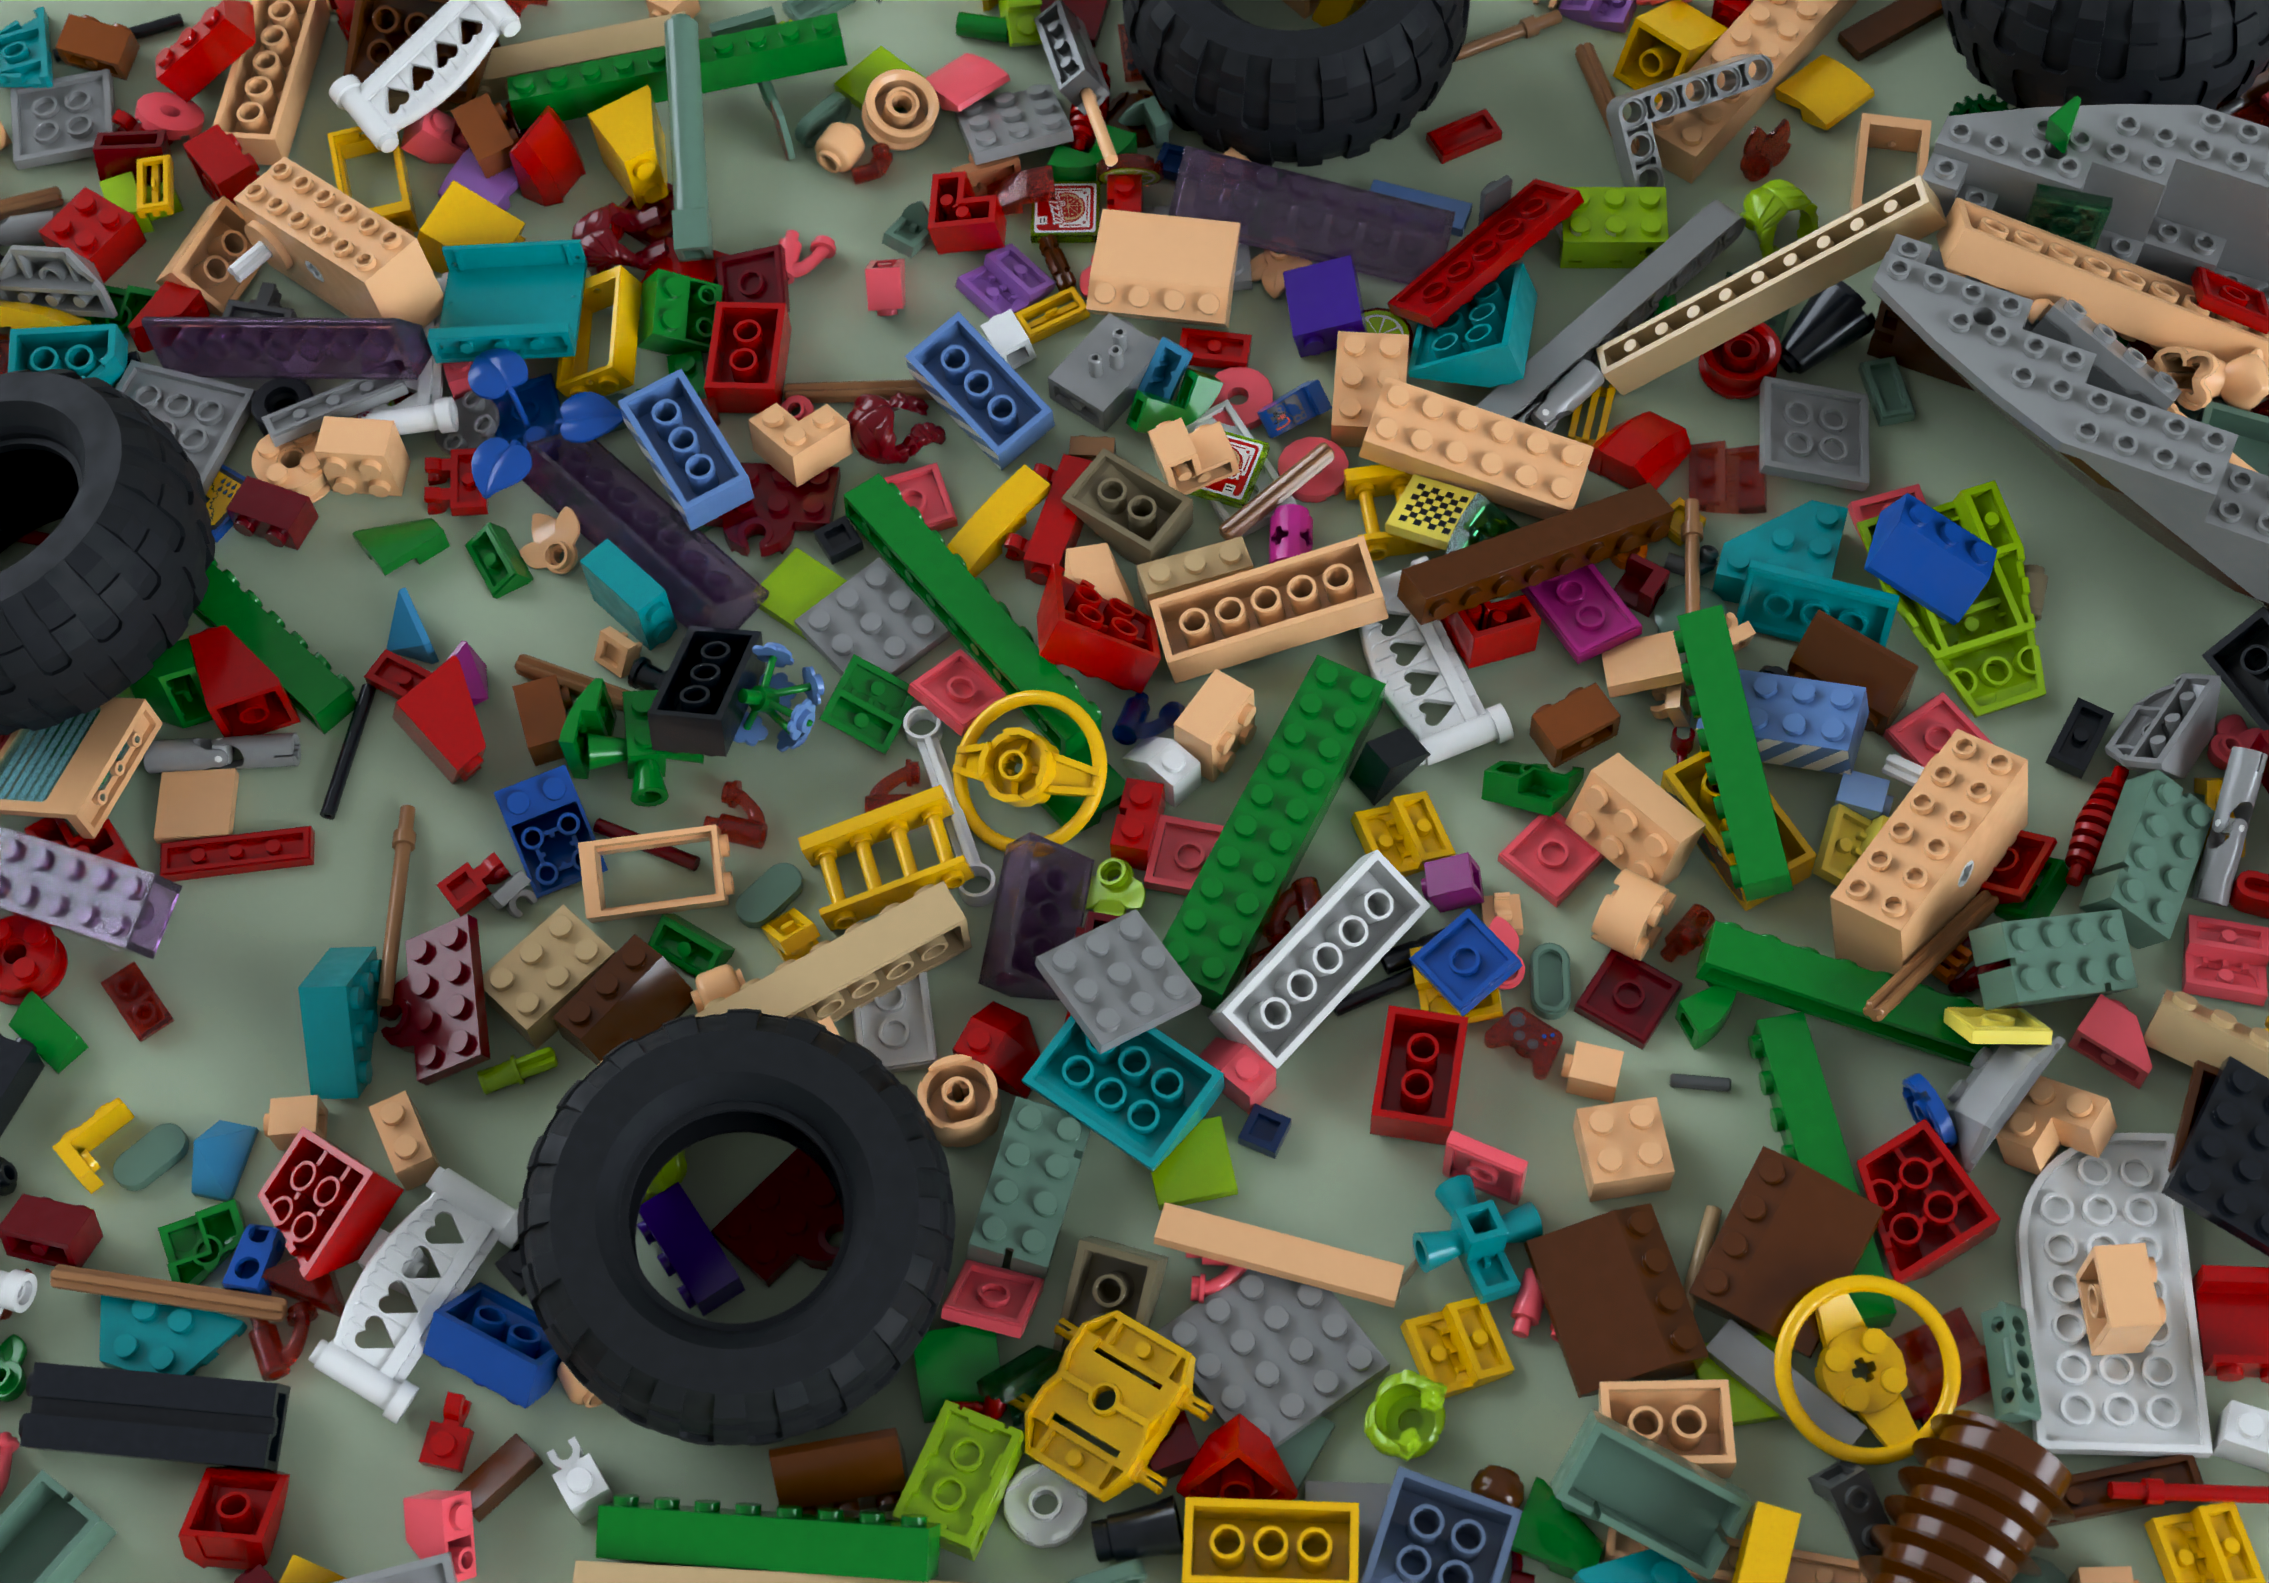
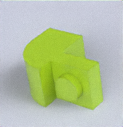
(1020, 21)
(122, 192)

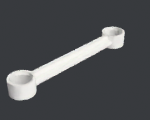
(956, 824)

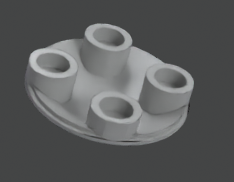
(477, 424)

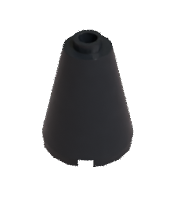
(1824, 328)

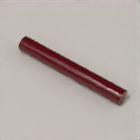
(667, 853)

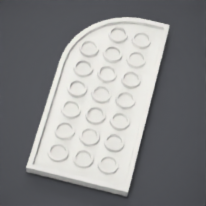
(2115, 1401)

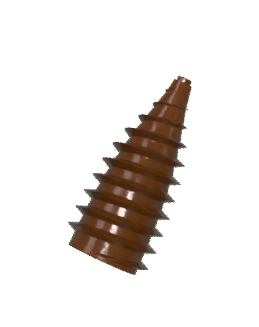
(1970, 1506)

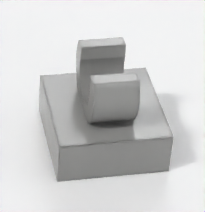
(510, 891)

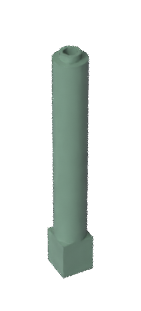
(689, 176)

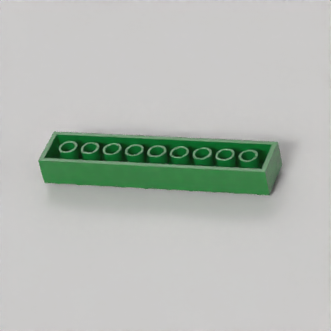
(1272, 827)

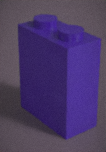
(1322, 302)

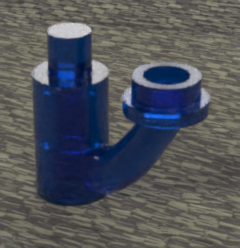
(1134, 713)

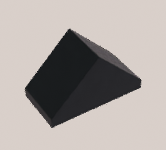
(1387, 762)

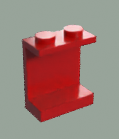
(2233, 1321)

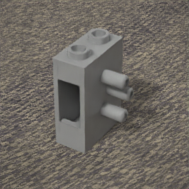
(1103, 372)

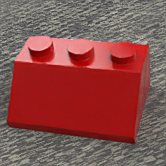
(207, 48)

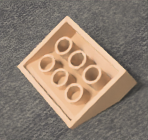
(1164, 268)

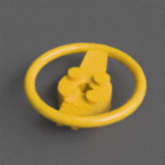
(1042, 771)
(1878, 1397)

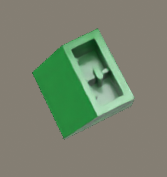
(677, 313)
(174, 687)

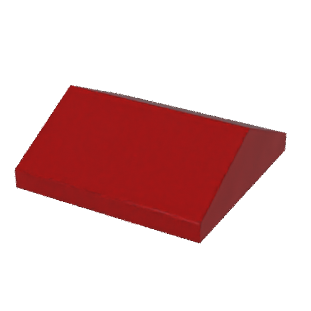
(2019, 867)

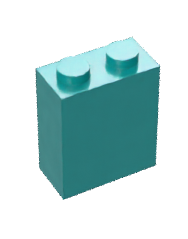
(629, 594)

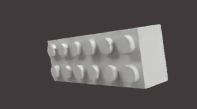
(1320, 959)

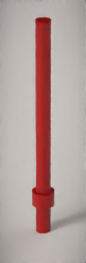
(2156, 1492)

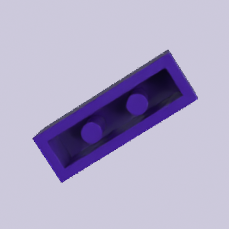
(689, 1250)

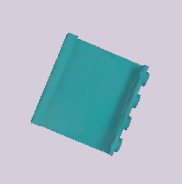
(511, 299)

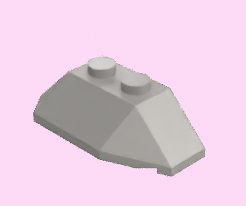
(55, 280)
(2168, 727)
(1993, 1093)

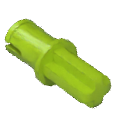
(516, 1069)

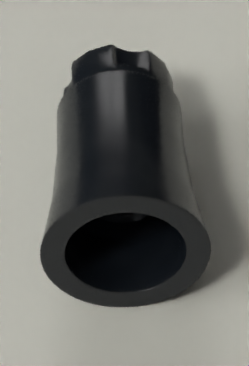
(1139, 1532)

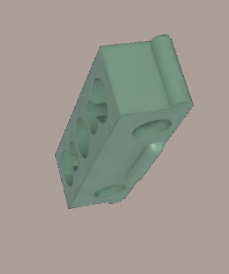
(2011, 1364)

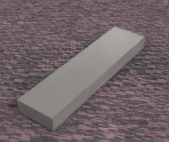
(340, 401)
(1753, 1367)

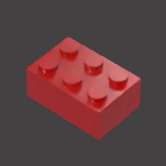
(748, 356)
(1418, 1075)

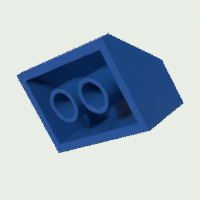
(1929, 558)
(494, 1344)

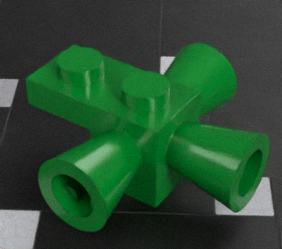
(643, 764)

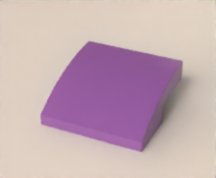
(1602, 14)
(469, 174)
(1005, 282)

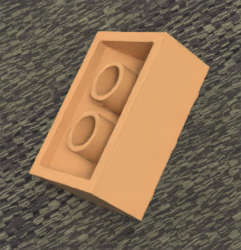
(208, 252)
(1679, 1415)

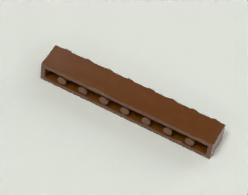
(1534, 553)

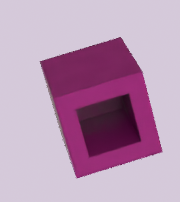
(1453, 882)

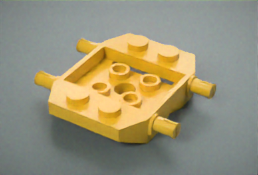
(1131, 1425)

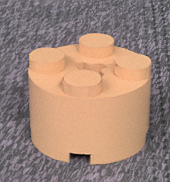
(1632, 915)
(965, 1121)

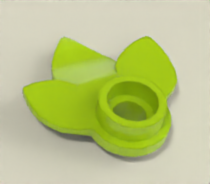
(1117, 895)

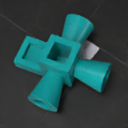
(1477, 1239)

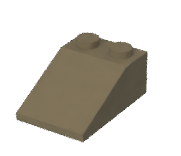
(1129, 508)
(1109, 1279)

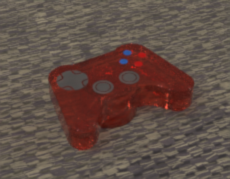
(1528, 1037)

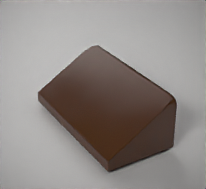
(500, 1476)

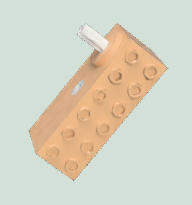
(335, 247)
(1930, 851)

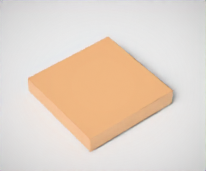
(1642, 665)
(196, 804)

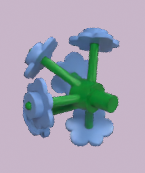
(775, 695)

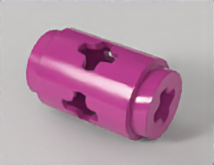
(1290, 532)

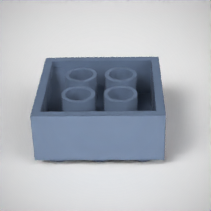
(1440, 1534)

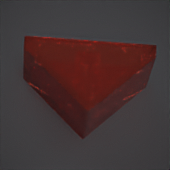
(322, 1292)

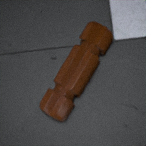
(1057, 262)

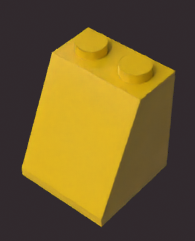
(1665, 44)
(633, 145)
(465, 220)

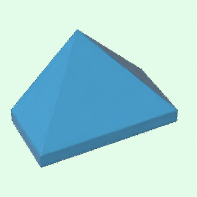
(1166, 369)
(407, 632)
(221, 1159)

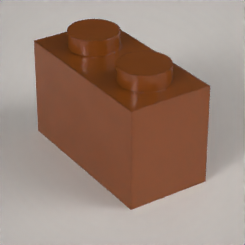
(97, 45)
(486, 134)
(543, 712)
(1574, 724)

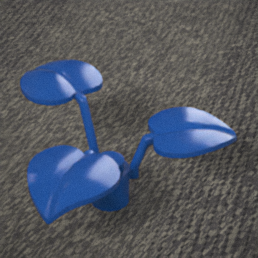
(502, 464)

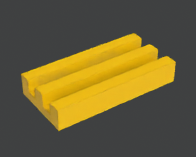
(156, 206)
(1054, 319)
(1607, 393)

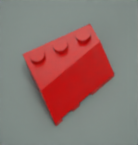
(1096, 634)
(326, 1203)
(1927, 1203)

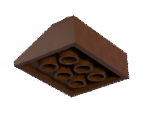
(385, 25)
(1781, 1243)
(1616, 1300)

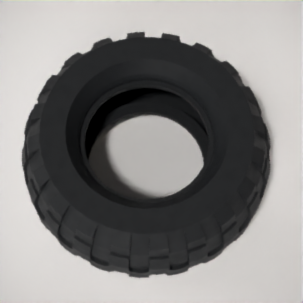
(2112, 49)
(1295, 90)
(119, 568)
(710, 1080)

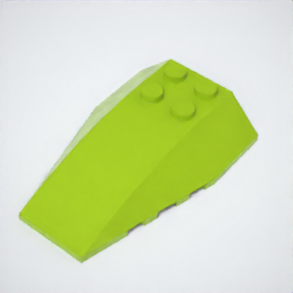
(1993, 647)

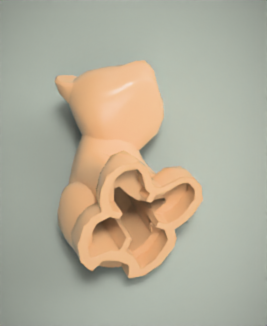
(2203, 377)

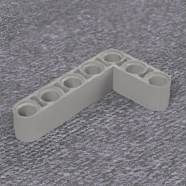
(1674, 102)

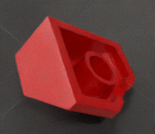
(1003, 1043)
(1237, 1464)

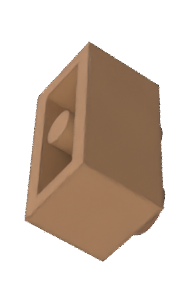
(1090, 447)

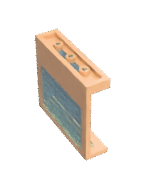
(77, 765)

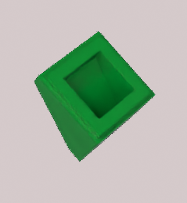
(2062, 123)

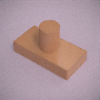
(987, 173)

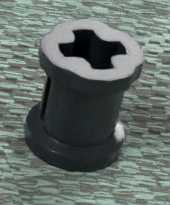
(645, 675)

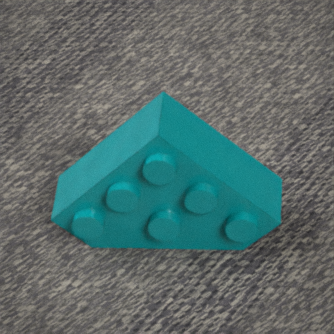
(86, 349)
(1798, 540)
(340, 1021)

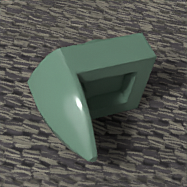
(1150, 114)
(909, 231)

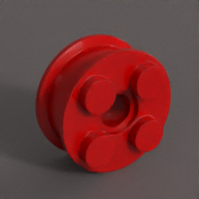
(1741, 363)
(29, 959)

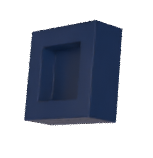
(1171, 156)
(1264, 1131)

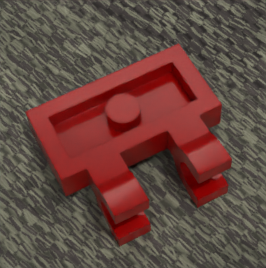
(463, 495)

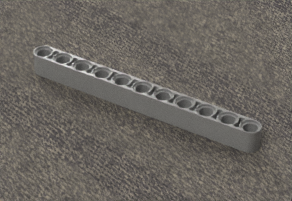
(1621, 307)

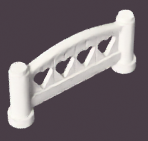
(369, 100)
(426, 408)
(1467, 722)
(382, 1372)

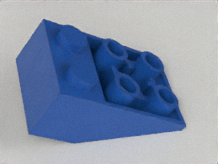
(546, 828)

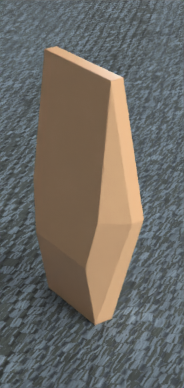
(1099, 567)

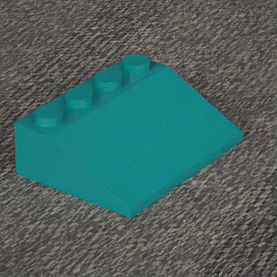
(1482, 340)
(1134, 1095)

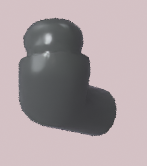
(1708, 561)

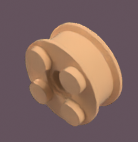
(903, 90)
(291, 466)

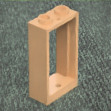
(1889, 134)
(592, 875)

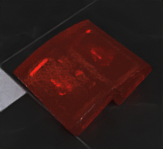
(1727, 479)
(1925, 1362)

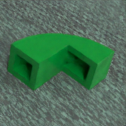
(1080, 166)
(1193, 400)
(1705, 1013)

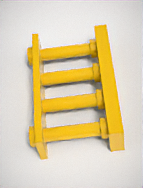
(1376, 481)
(875, 826)

